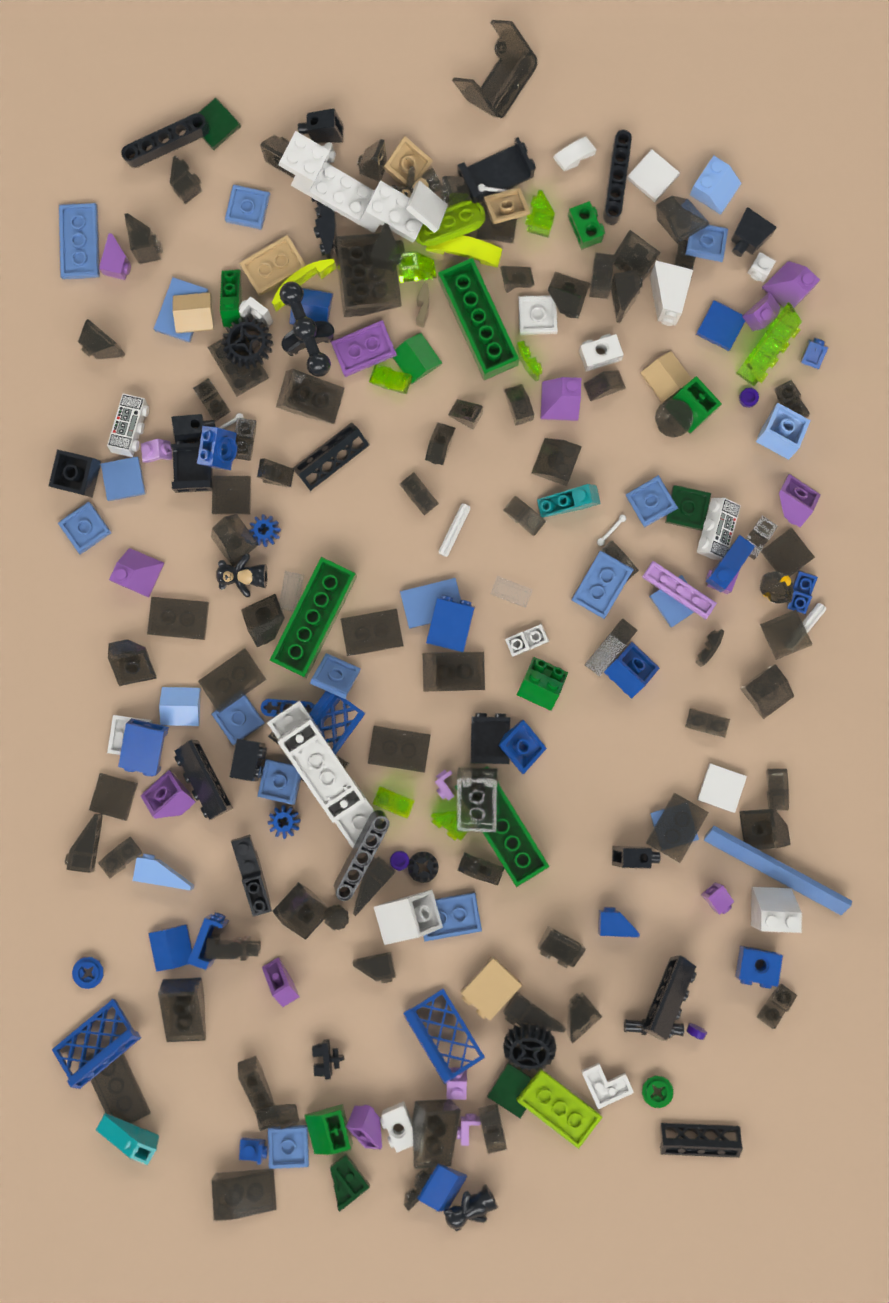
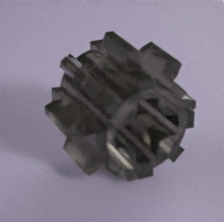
(336, 917)

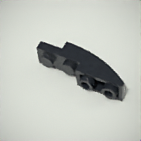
(325, 228)
(252, 875)

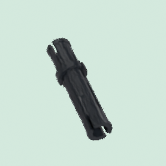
(630, 1026)

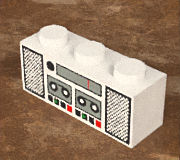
(128, 425)
(718, 528)

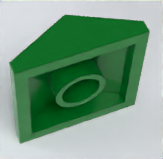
(416, 357)

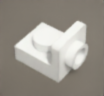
(761, 267)

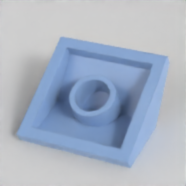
(179, 706)

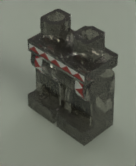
(232, 948)

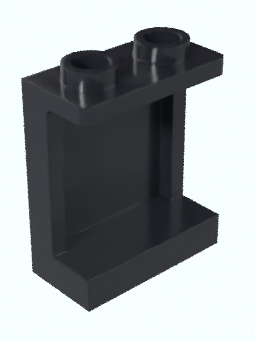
(187, 473)
(485, 738)

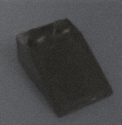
(310, 396)
(453, 671)
(477, 799)
(183, 1009)
(434, 1132)
(243, 1193)

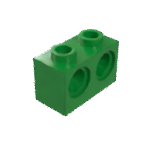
(581, 226)

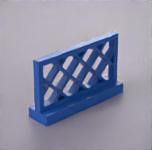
(326, 708)
(427, 1041)
(101, 1059)

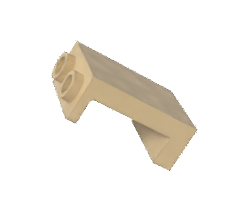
(491, 989)

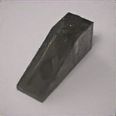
(373, 160)
(611, 647)
(84, 851)
(373, 880)
(524, 1011)
(255, 1083)

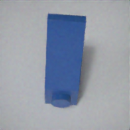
(730, 564)

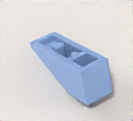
(159, 873)

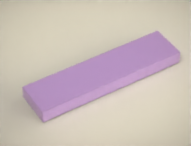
(679, 590)

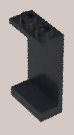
(498, 171)

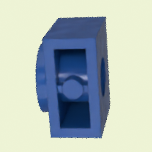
(217, 448)
(767, 975)

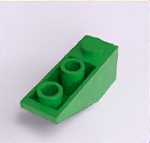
(230, 297)

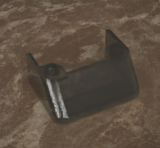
(508, 76)

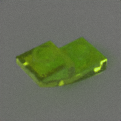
(530, 364)
(390, 379)

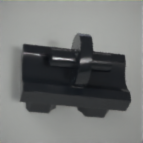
(325, 1068)

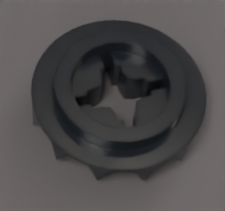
(432, 866)

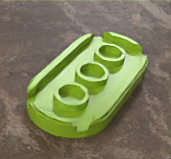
(457, 221)

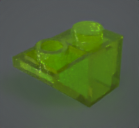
(542, 216)
(416, 267)
(393, 802)
(448, 820)

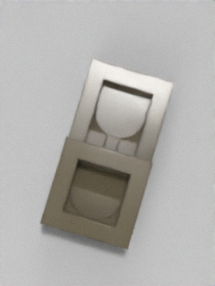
(423, 302)

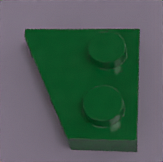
(347, 1181)

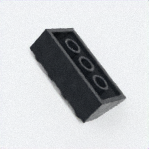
(203, 779)
(669, 997)

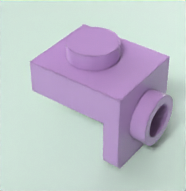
(156, 450)
(444, 790)
(457, 1086)
(463, 1131)

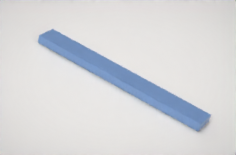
(778, 870)

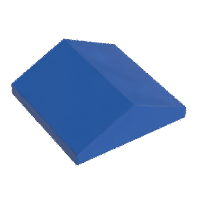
(316, 305)
(522, 746)
(170, 947)
(442, 1187)

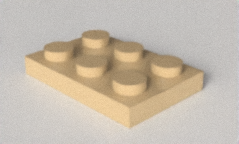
(272, 265)

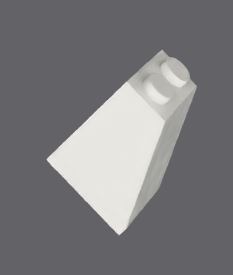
(669, 291)
(775, 910)
(408, 917)

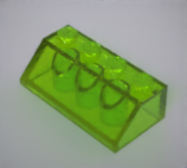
(770, 345)

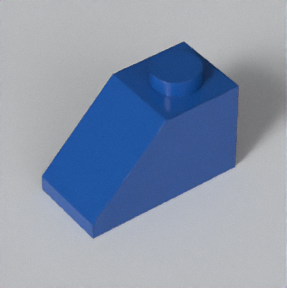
(615, 924)

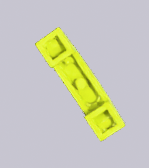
(470, 248)
(320, 267)

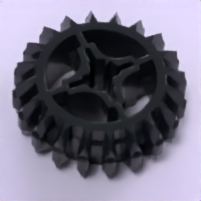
(239, 345)
(529, 1052)

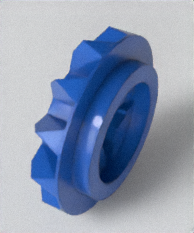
(78, 972)

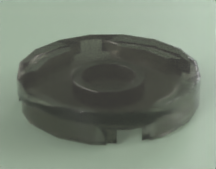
(674, 418)

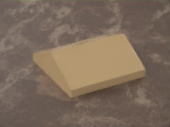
(405, 156)
(506, 205)
(193, 312)
(666, 376)

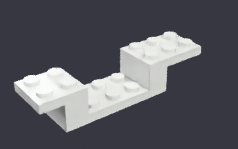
(344, 193)
(322, 771)

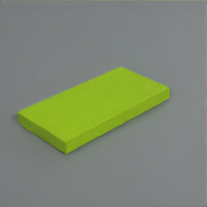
(559, 1108)

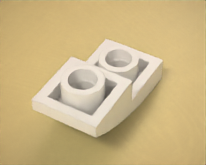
(575, 152)
(527, 640)

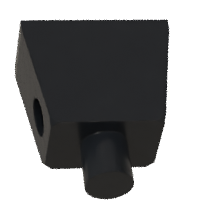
(323, 126)
(751, 233)
(184, 427)
(634, 857)

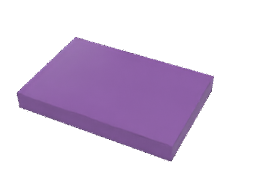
(363, 348)

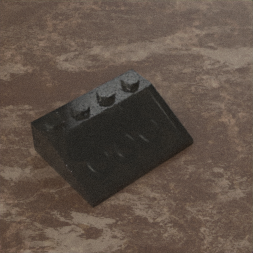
(362, 285)

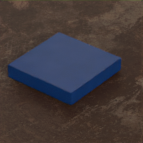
(721, 325)

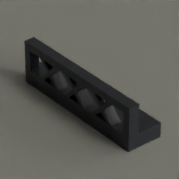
(325, 454)
(701, 1146)

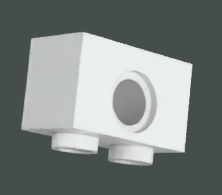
(593, 360)
(395, 1115)

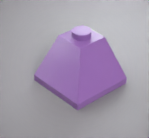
(791, 284)
(561, 399)
(797, 500)
(137, 572)
(167, 797)

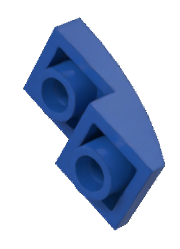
(802, 591)

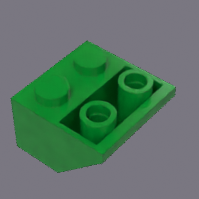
(700, 400)
(542, 683)
(329, 1131)

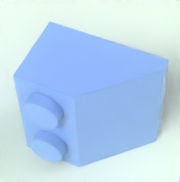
(716, 185)
(783, 431)

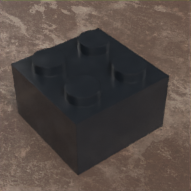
(74, 473)
(248, 760)

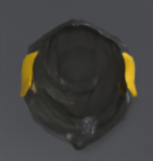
(777, 587)

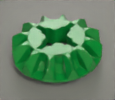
(654, 1100)

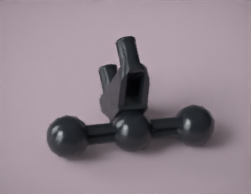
(305, 332)

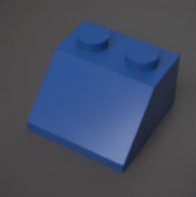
(631, 670)

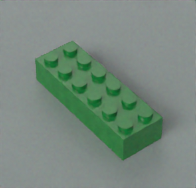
(478, 319)
(313, 617)
(514, 843)

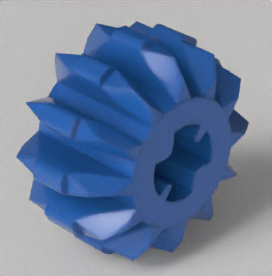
(259, 526)
(286, 828)

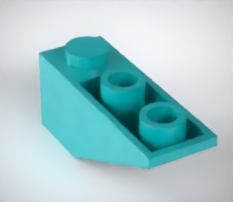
(569, 501)
(128, 1138)

